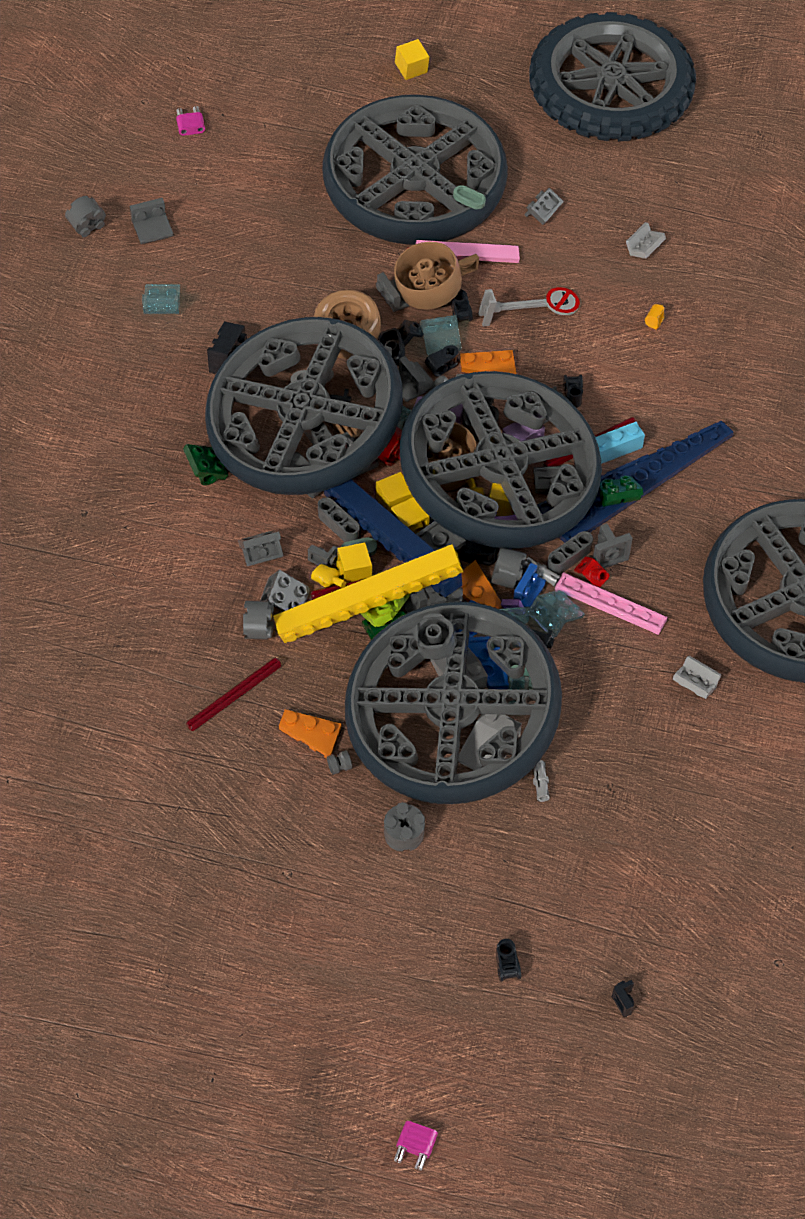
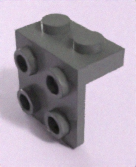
(390, 292)

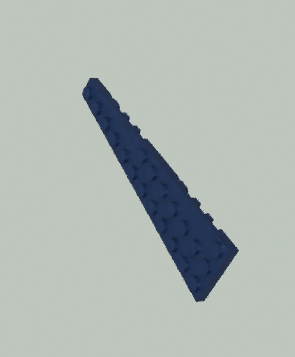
(650, 473)

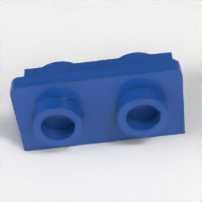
(529, 586)

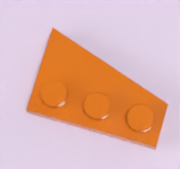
(488, 361)
(477, 587)
(314, 731)

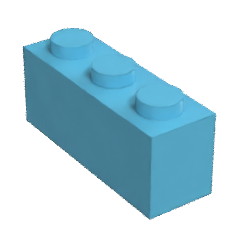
(620, 442)

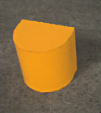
(655, 316)

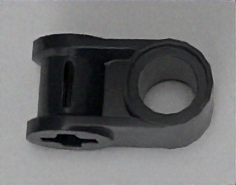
(461, 307)
(442, 360)
(573, 389)
(473, 551)
(507, 964)

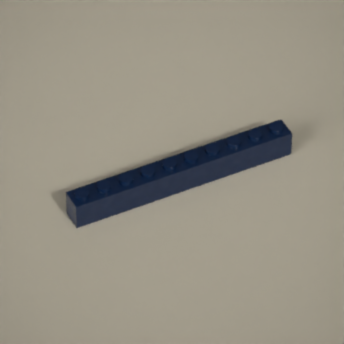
(386, 528)

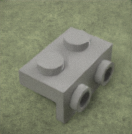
(644, 241)
(697, 677)

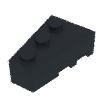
(229, 338)

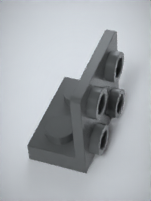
(150, 221)
(284, 591)

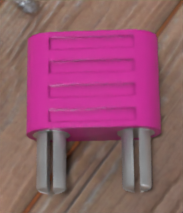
(190, 122)
(416, 1140)

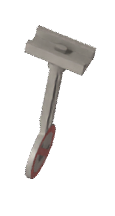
(558, 300)

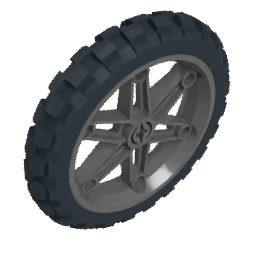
(598, 119)

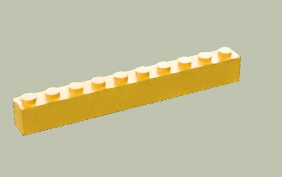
(368, 594)

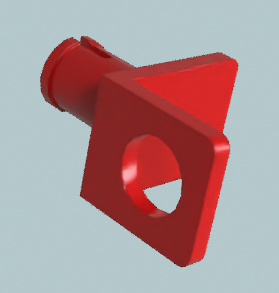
(592, 571)

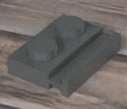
(544, 478)

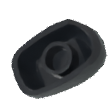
(393, 339)

